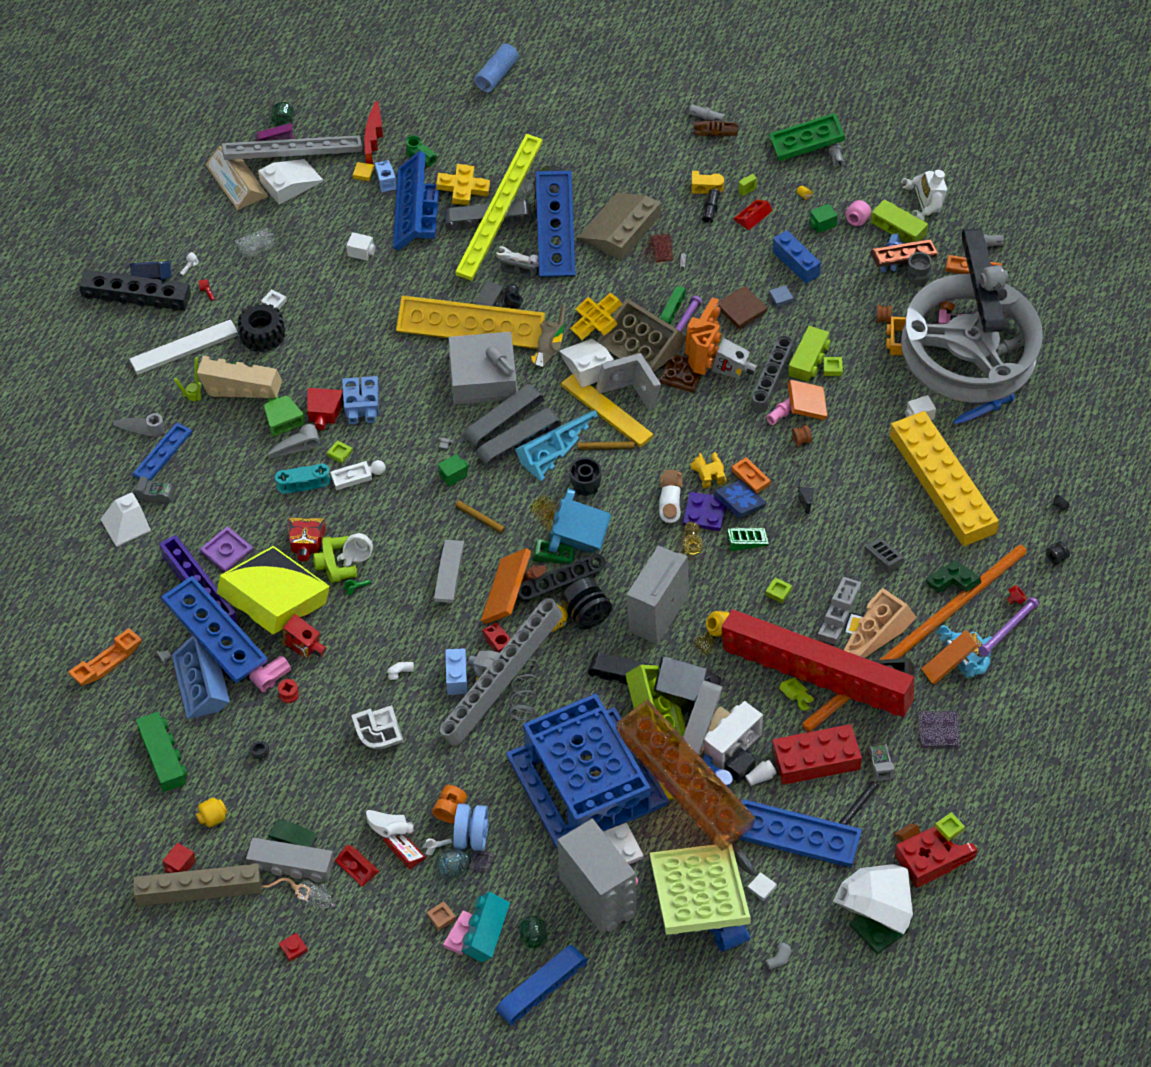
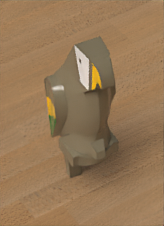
(549, 340)

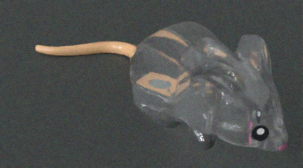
(309, 893)

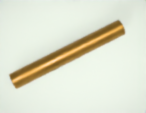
(605, 445)
(481, 517)

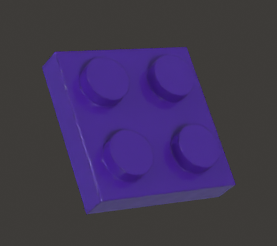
(705, 511)

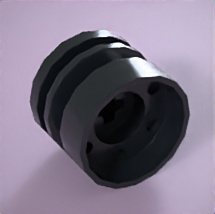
(586, 603)

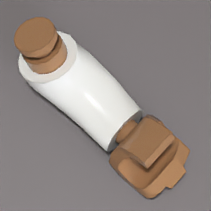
(670, 496)

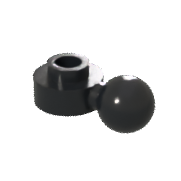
(512, 298)

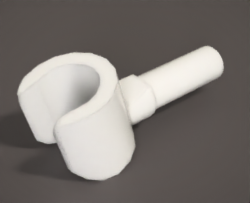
(192, 261)
(431, 844)

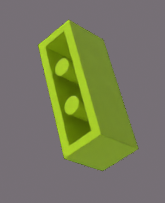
(897, 221)
(809, 354)

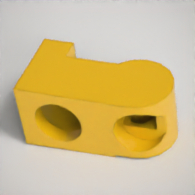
(704, 183)

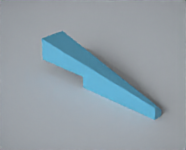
(543, 451)

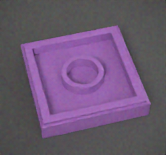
(226, 549)

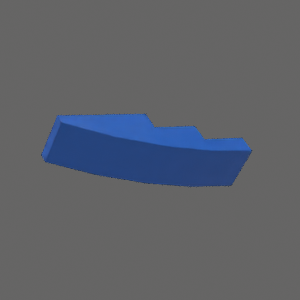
(429, 211)

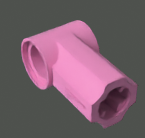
(266, 676)

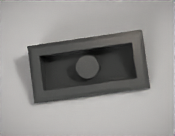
(518, 268)

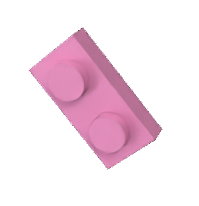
(455, 937)

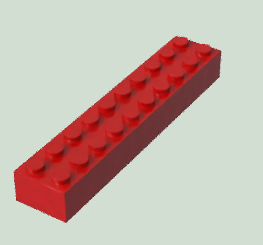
(818, 663)

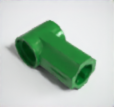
(414, 145)

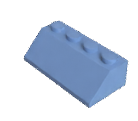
(199, 680)

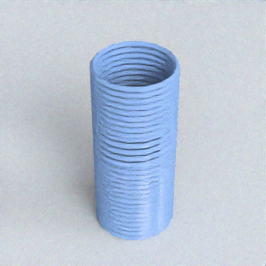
(495, 69)

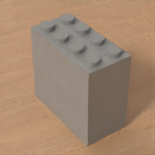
(597, 876)

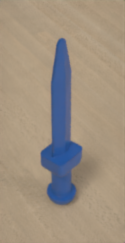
(996, 405)

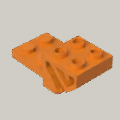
(703, 338)

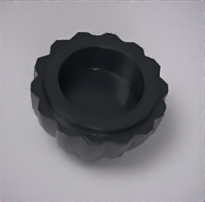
(1061, 502)
(259, 749)

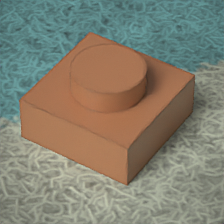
(441, 916)

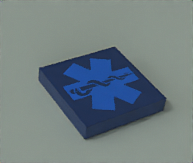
(740, 498)

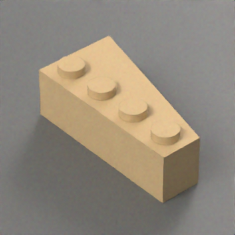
(238, 380)

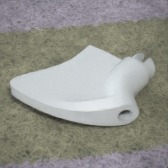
(388, 824)

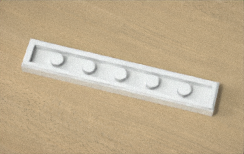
(183, 347)

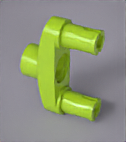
(326, 560)

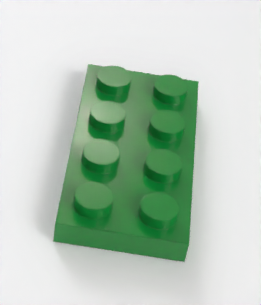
(807, 137)

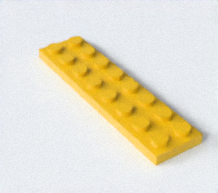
(452, 319)

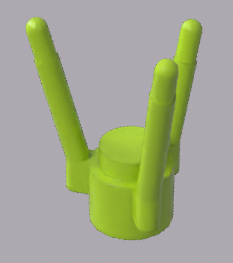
(193, 390)

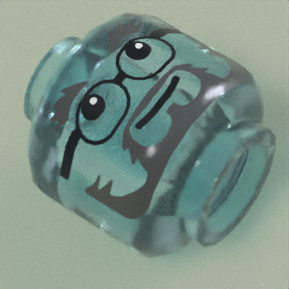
(452, 863)

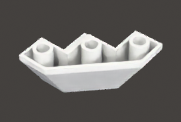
(879, 894)

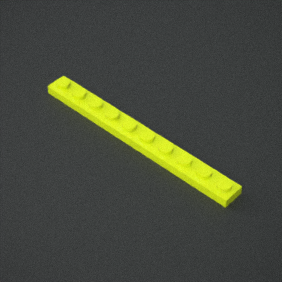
(499, 207)

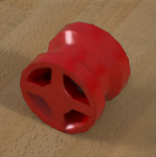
(284, 693)

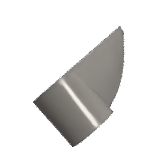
(150, 426)
(304, 440)

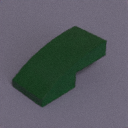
(291, 833)

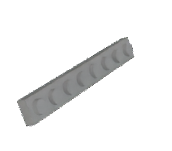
(291, 147)

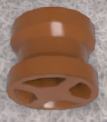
(884, 314)
(801, 435)

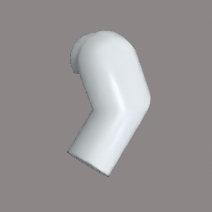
(399, 667)

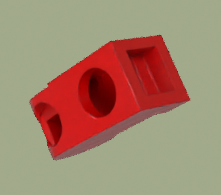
(496, 637)

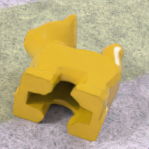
(709, 471)

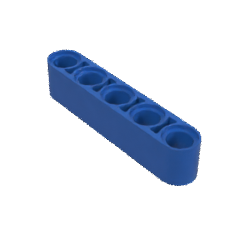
(541, 983)

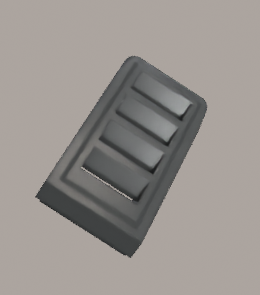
(888, 566)

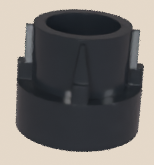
(585, 476)

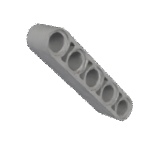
(702, 715)

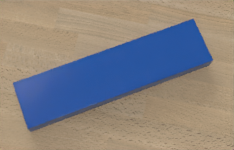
(162, 452)

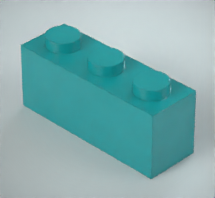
(485, 926)

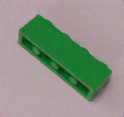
(161, 752)

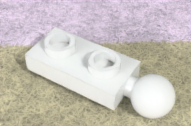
(356, 474)

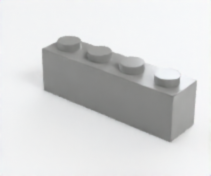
(291, 859)

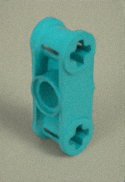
(303, 478)

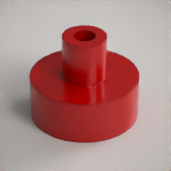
(1016, 595)

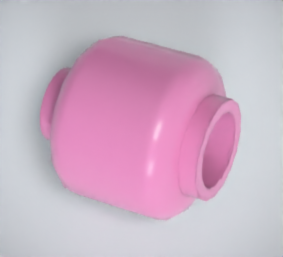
(858, 213)

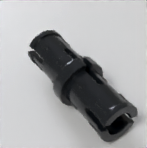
(711, 206)

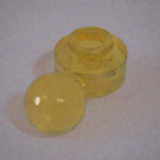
(691, 530)

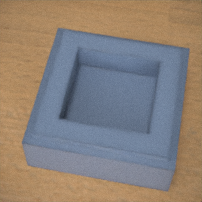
(781, 296)

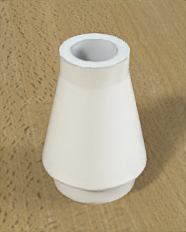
(763, 772)

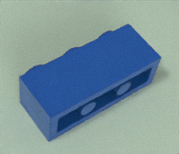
(796, 257)

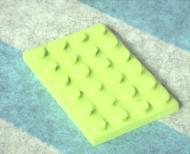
(699, 889)

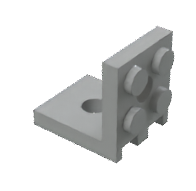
(630, 371)

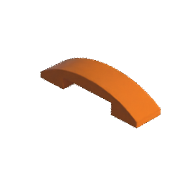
(101, 665)

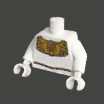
(930, 192)

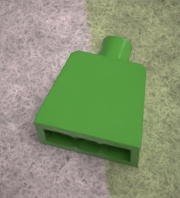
(282, 415)

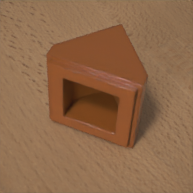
(907, 832)

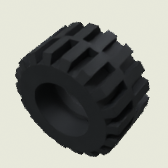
(264, 337)

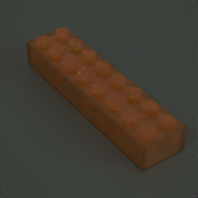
(685, 775)

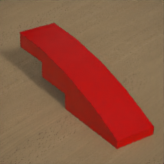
(372, 132)

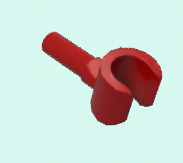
(204, 285)

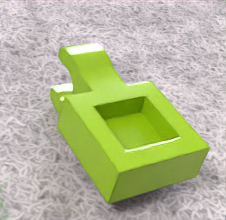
(795, 690)

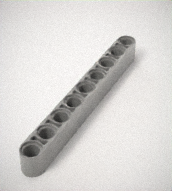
(501, 672)

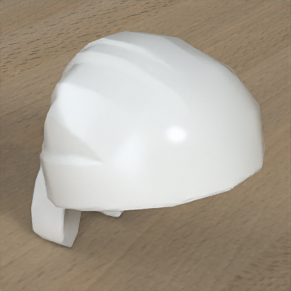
(356, 549)

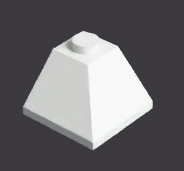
(125, 520)

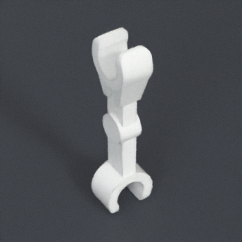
(507, 254)

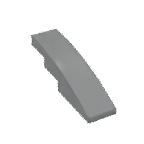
(449, 571)
(839, 610)

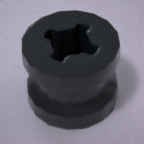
(1057, 553)

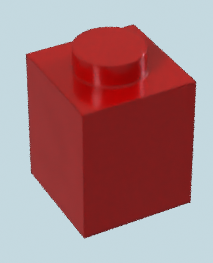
(179, 859)

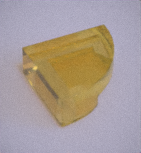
(704, 642)

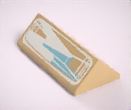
(235, 180)

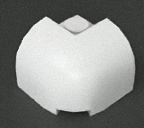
(378, 728)

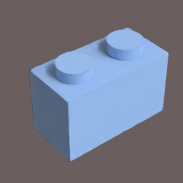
(456, 671)

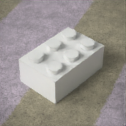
(735, 731)

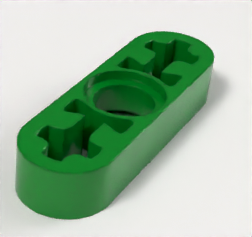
(673, 304)

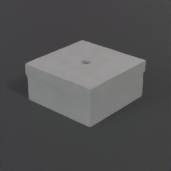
(473, 372)
(658, 594)

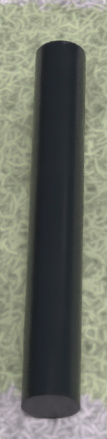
(859, 803)

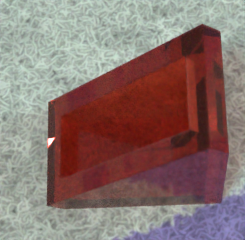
(661, 246)

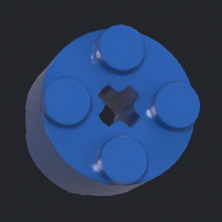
(730, 937)

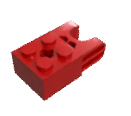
(931, 856)

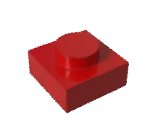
(293, 947)

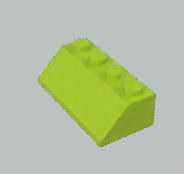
(641, 687)

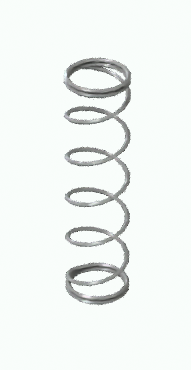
(532, 710)

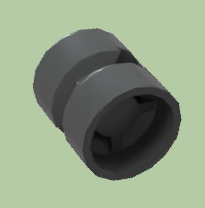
(919, 268)

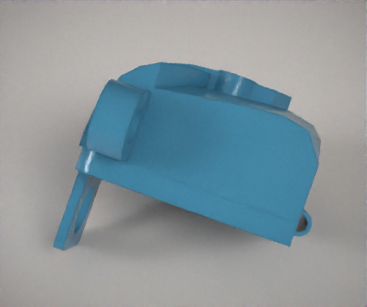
(578, 525)

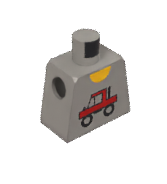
(732, 360)

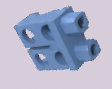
(361, 405)

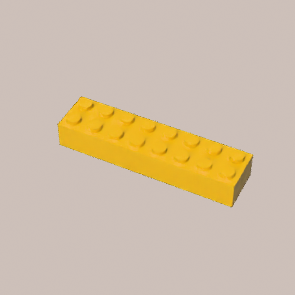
(944, 478)

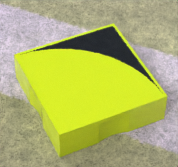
(272, 589)

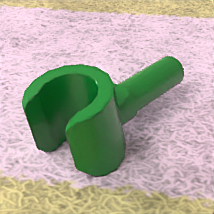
(352, 585)

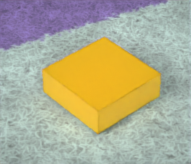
(363, 171)

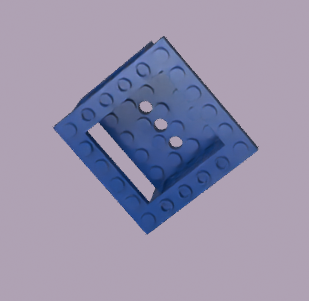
(560, 740)

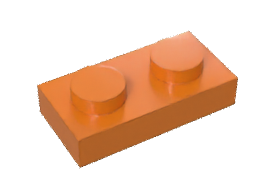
(751, 475)

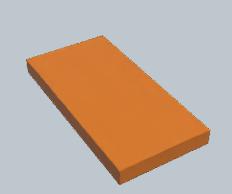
(506, 586)

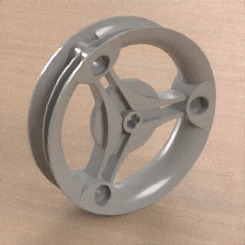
(967, 341)

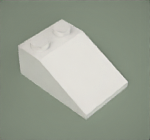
(288, 179)
(585, 360)

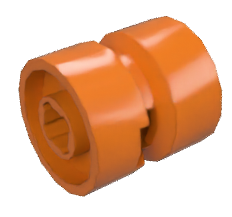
(447, 803)

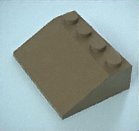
(621, 224)
(642, 333)

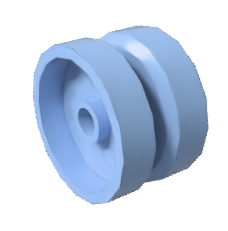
(471, 827)

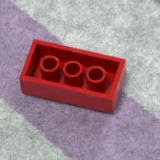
(816, 754)

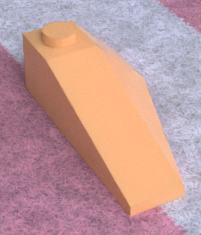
(882, 622)

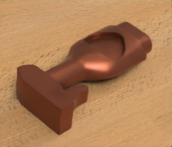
(533, 573)

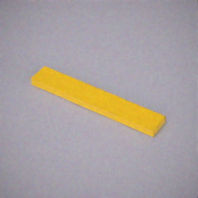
(608, 411)

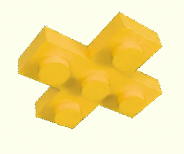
(463, 184)
(596, 316)

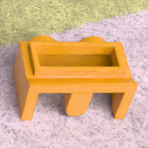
(896, 324)

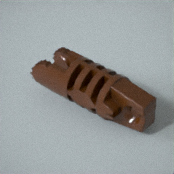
(716, 128)

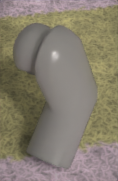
(781, 958)

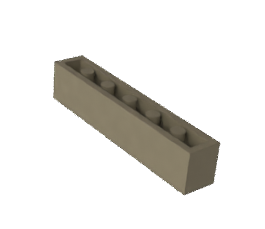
(197, 885)

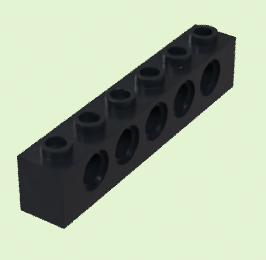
(135, 290)

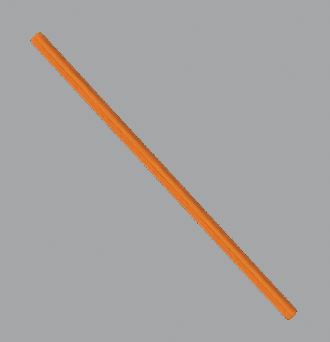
(923, 630)

